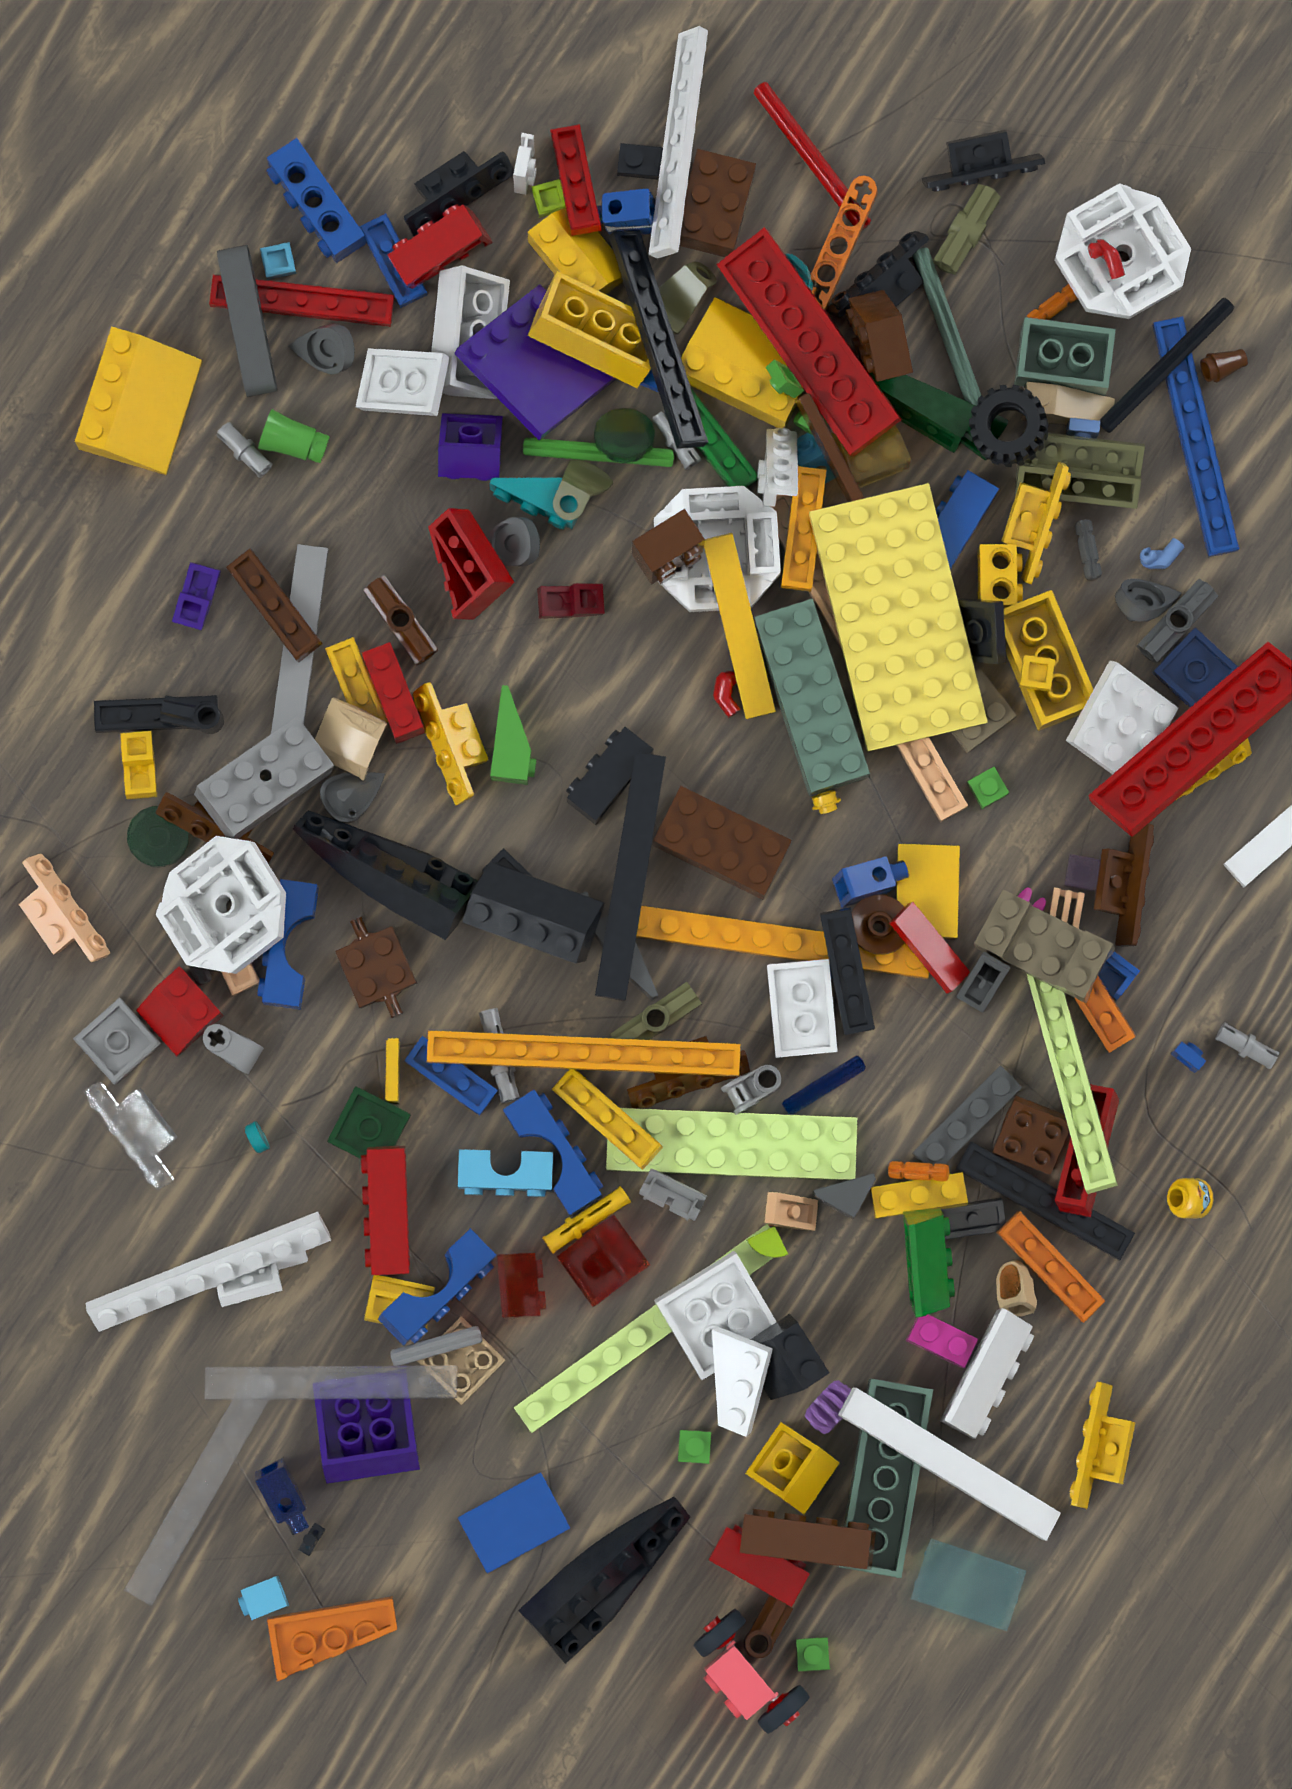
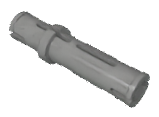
(503, 1074)

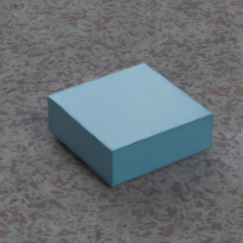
(278, 261)

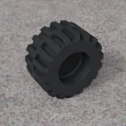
(1005, 400)

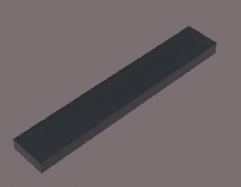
(1040, 1199)

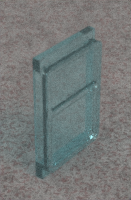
(968, 1584)

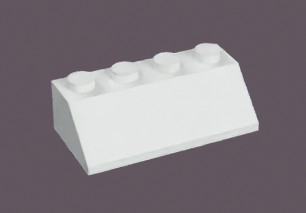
(463, 307)
(986, 1374)

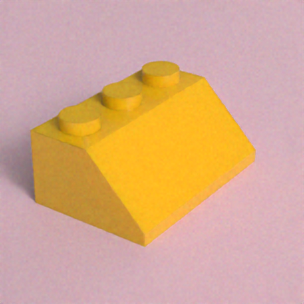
(580, 256)

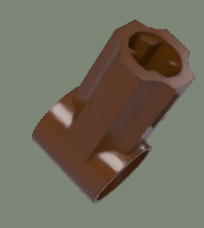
(768, 1624)

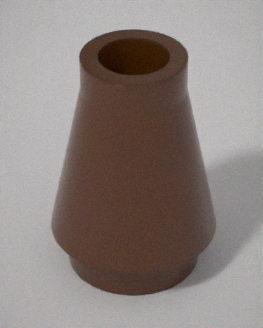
(1222, 364)

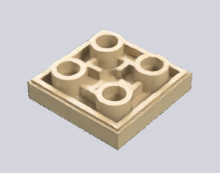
(474, 1362)

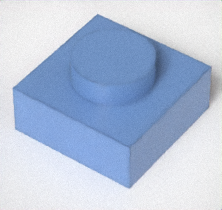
(1083, 428)

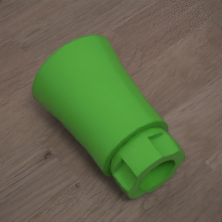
(292, 438)

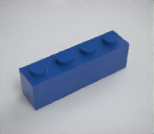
(963, 512)

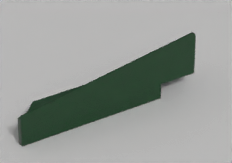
(935, 412)

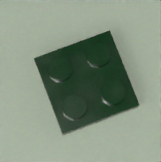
(367, 1123)

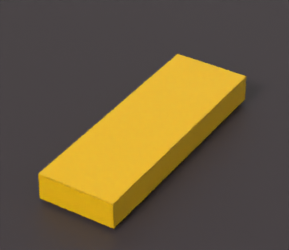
(354, 677)

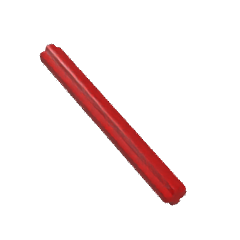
(806, 149)

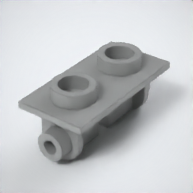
(680, 1197)

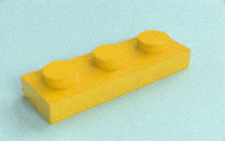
(917, 1195)

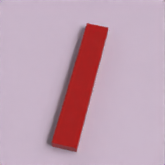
(315, 302)

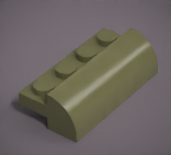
(1099, 469)

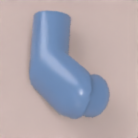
(1161, 558)

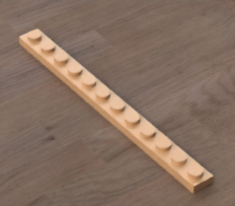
(919, 754)

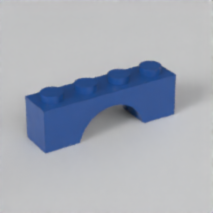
(282, 983)
(532, 1119)
(410, 1314)

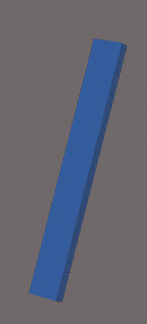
(1197, 444)

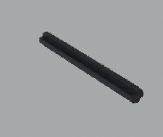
(1166, 364)

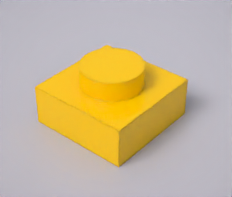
(1037, 673)

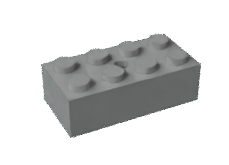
(239, 797)

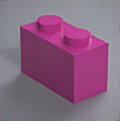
(942, 1340)

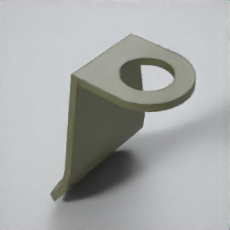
(684, 292)
(582, 482)

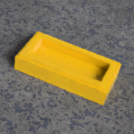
(392, 1070)

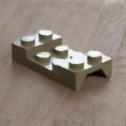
(1043, 946)

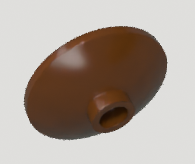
(877, 910)

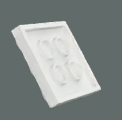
(1120, 718)
(711, 1298)

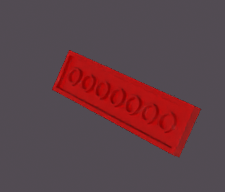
(809, 342)
(1197, 741)

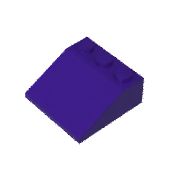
(366, 1438)

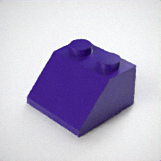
(470, 446)

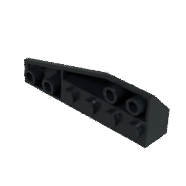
(392, 873)
(602, 1579)

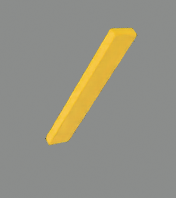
(739, 625)

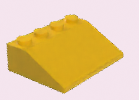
(730, 362)
(138, 401)

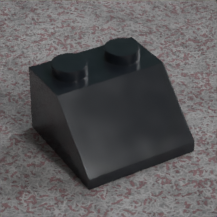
(793, 1360)

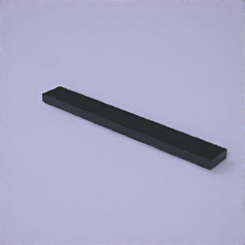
(658, 339)
(630, 876)

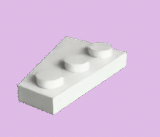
(739, 1378)

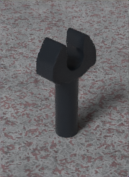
(311, 1539)

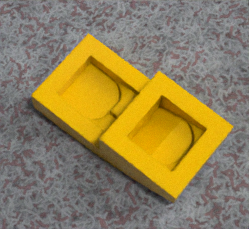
(138, 765)

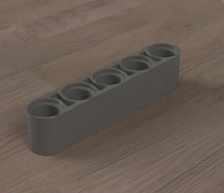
(247, 320)

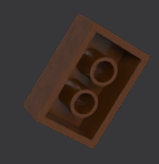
(716, 202)
(879, 335)

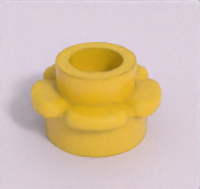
(825, 801)

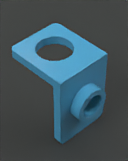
(811, 456)

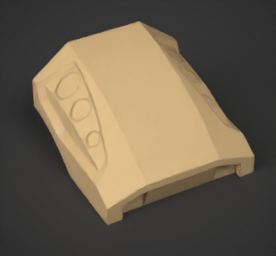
(349, 736)

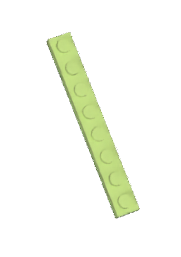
(1073, 1086)

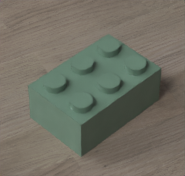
(1065, 355)

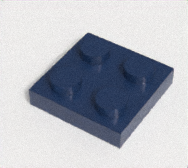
(1194, 668)

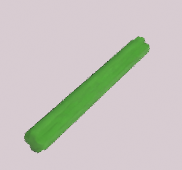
(588, 451)

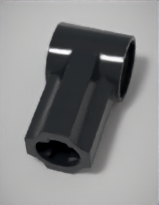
(189, 714)

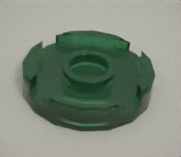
(624, 435)
(155, 839)

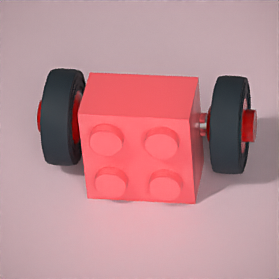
(740, 1681)

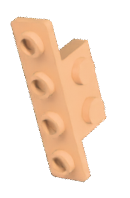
(57, 914)

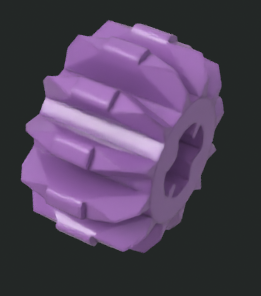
(825, 1409)

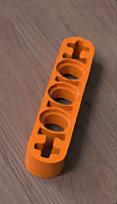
(848, 233)

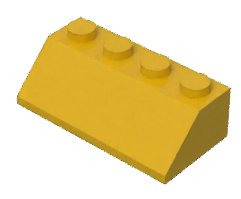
(591, 329)

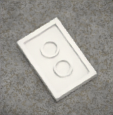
(402, 382)
(802, 1008)

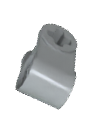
(236, 1050)
(750, 1088)

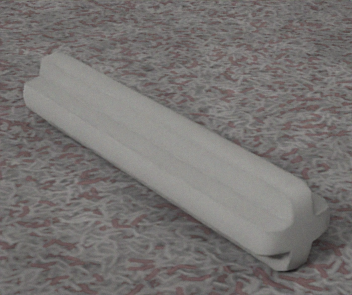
(436, 1346)

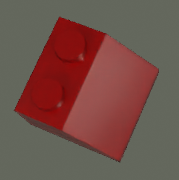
(178, 1011)

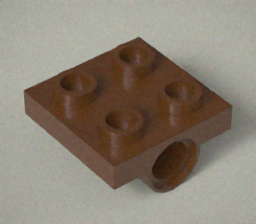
(1032, 1135)

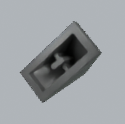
(983, 982)
(847, 1195)

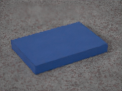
(514, 1522)

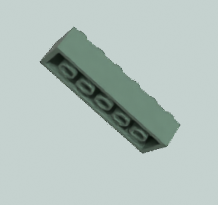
(810, 697)
(887, 1481)

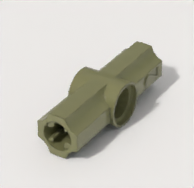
(967, 229)
(673, 1006)

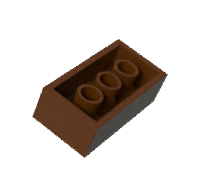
(721, 842)
(808, 1542)

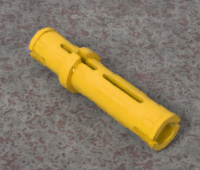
(585, 1220)

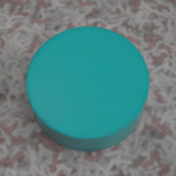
(256, 1137)

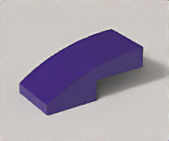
(196, 596)

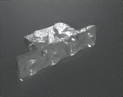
(138, 1128)

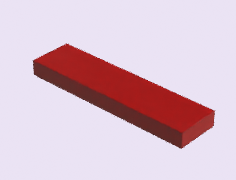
(575, 180)

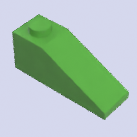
(511, 748)

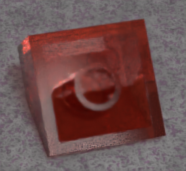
(603, 1260)
(520, 1285)

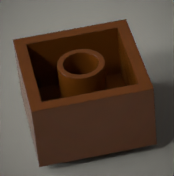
(668, 547)

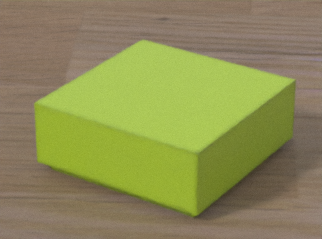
(548, 197)

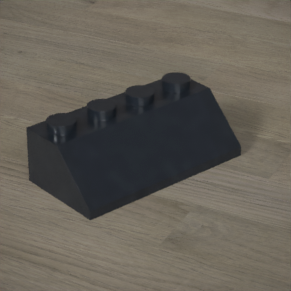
(534, 913)

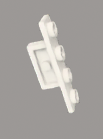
(780, 468)
(257, 1283)

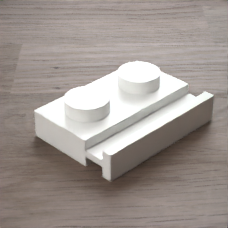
(525, 165)

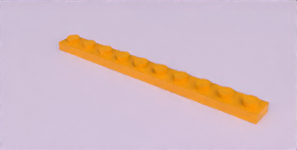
(762, 940)
(583, 1053)

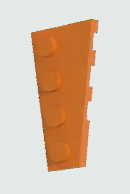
(318, 1634)

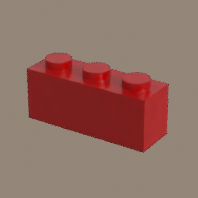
(393, 692)
(770, 1574)

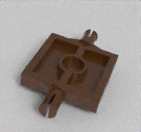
(376, 967)

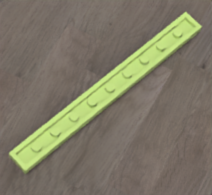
(611, 1355)

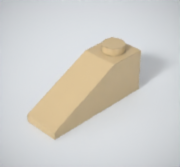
(1066, 403)

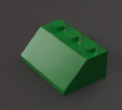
(928, 1260)

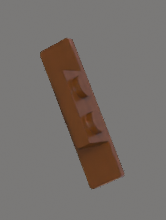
(197, 821)
(1123, 885)
(675, 1085)

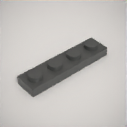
(968, 1118)

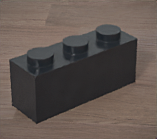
(606, 775)

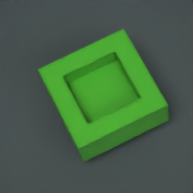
(783, 379)
(988, 787)
(694, 1446)
(812, 1654)

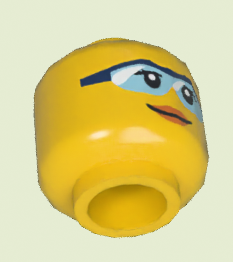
(1190, 1198)

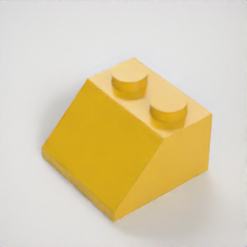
(792, 1468)

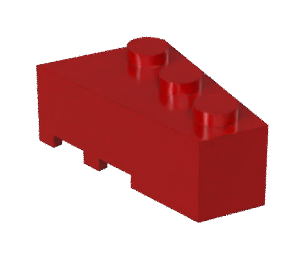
(438, 245)
(469, 563)

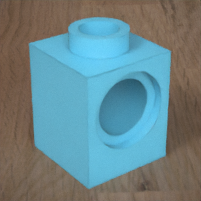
(263, 1598)

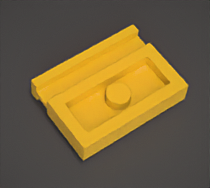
(386, 1290)

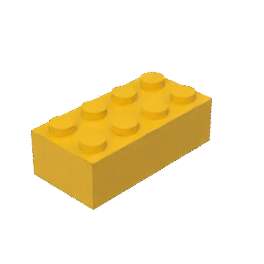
(1040, 630)

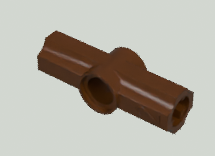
(390, 604)

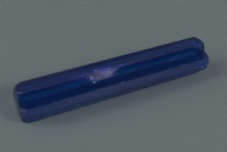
(823, 1085)

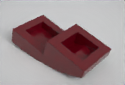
(570, 601)

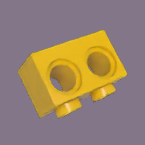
(991, 577)

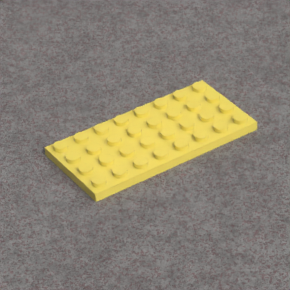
(897, 617)

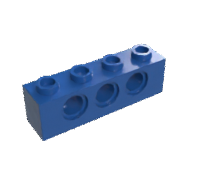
(294, 159)

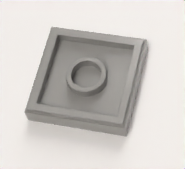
(117, 1041)

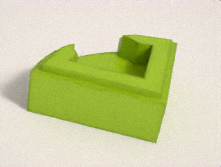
(768, 1243)

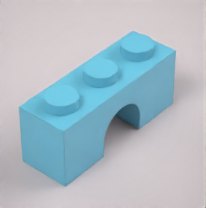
(532, 1176)

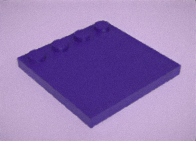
(527, 375)

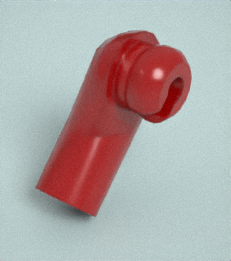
(1110, 255)
(722, 693)

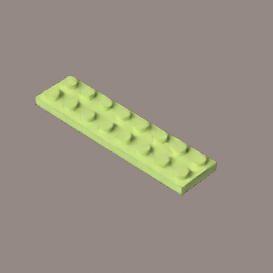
(745, 1144)

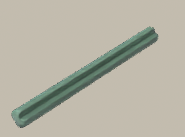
(947, 326)

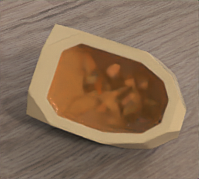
(1016, 1289)

